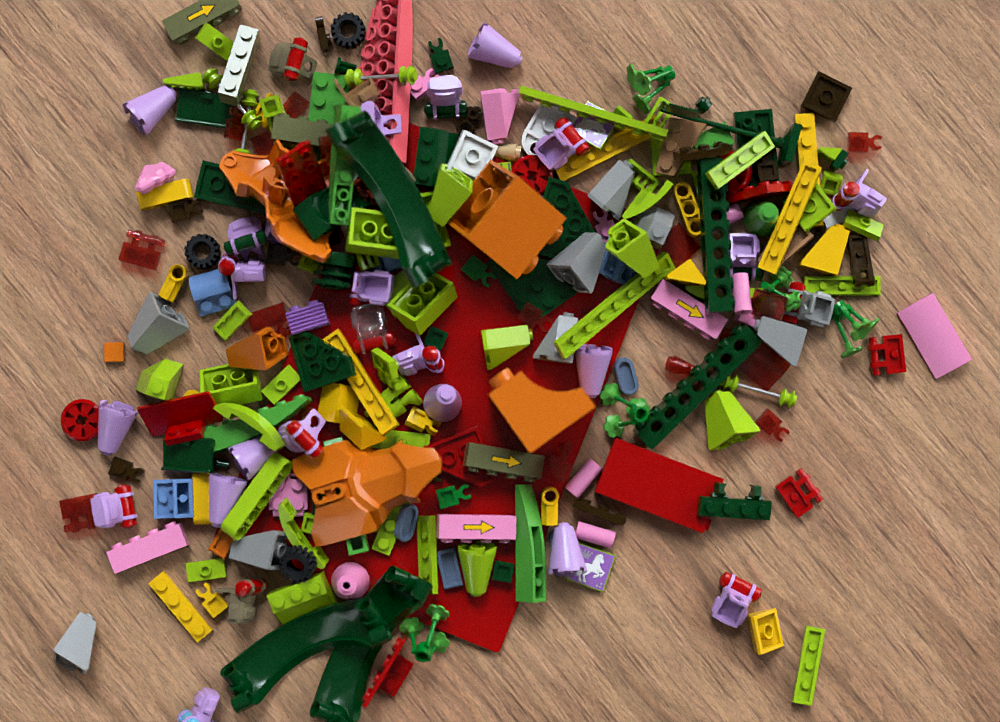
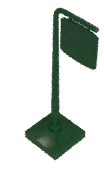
(786, 144)

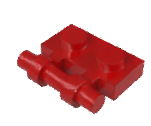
(893, 354)
(794, 496)

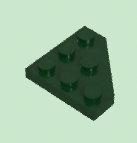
(319, 361)

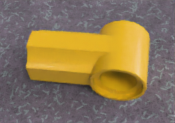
(173, 284)
(549, 509)

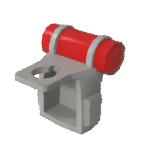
(814, 308)

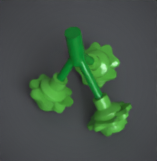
(783, 279)

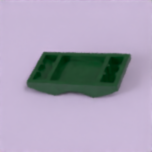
(314, 211)

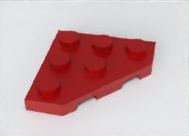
(762, 191)
(452, 455)

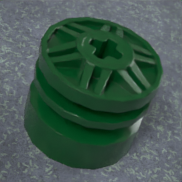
(334, 271)

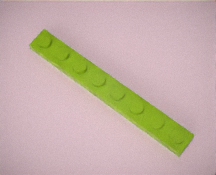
(585, 111)
(611, 308)

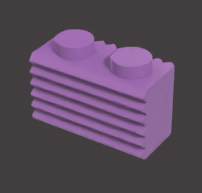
(307, 318)

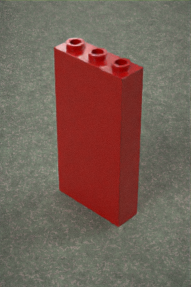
(656, 484)

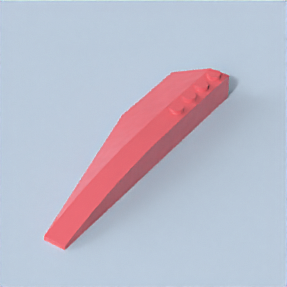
(386, 50)

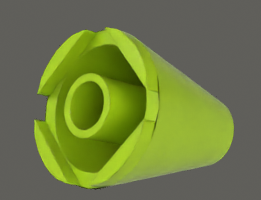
(476, 565)

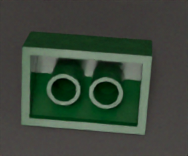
(433, 149)

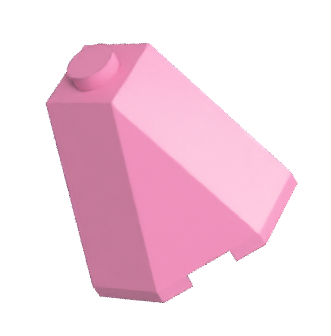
(498, 113)

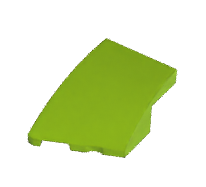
(646, 200)

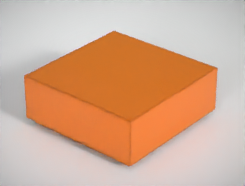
(114, 352)

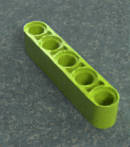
(256, 496)

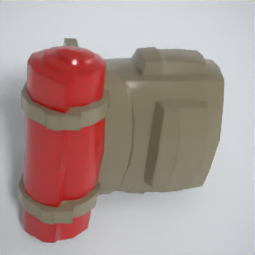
(289, 58)
(243, 599)

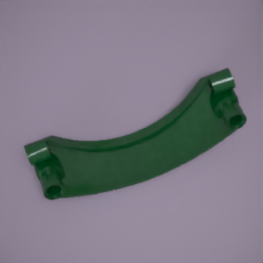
(382, 171)
(272, 656)
(348, 667)

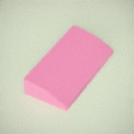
(934, 336)

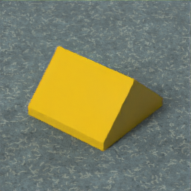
(687, 275)
(335, 396)
(359, 429)
(765, 630)

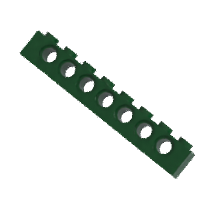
(708, 244)
(694, 397)

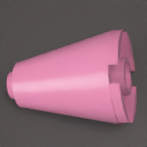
(355, 575)

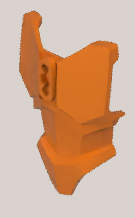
(262, 179)
(369, 484)

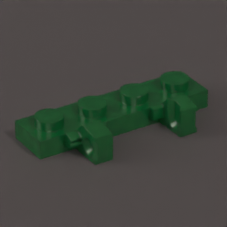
(720, 505)

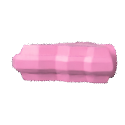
(154, 176)

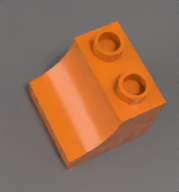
(507, 220)
(534, 411)

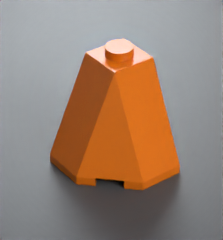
(258, 350)

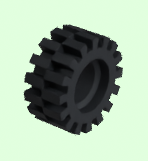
(348, 19)
(191, 251)
(304, 557)

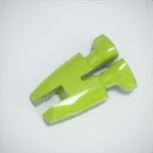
(398, 405)

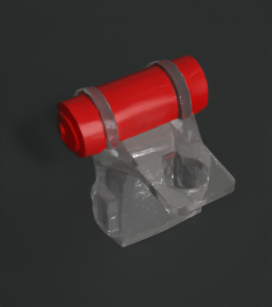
(370, 329)

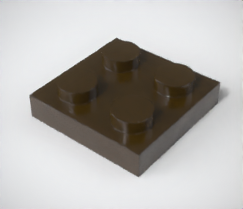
(826, 96)

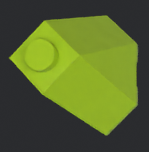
(449, 193)
(632, 247)
(504, 343)
(160, 379)
(727, 421)

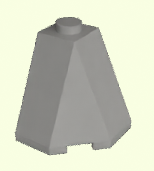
(614, 188)
(656, 224)
(580, 262)
(155, 325)
(781, 338)
(547, 350)
(260, 549)
(76, 644)

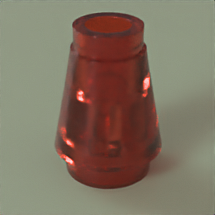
(678, 366)

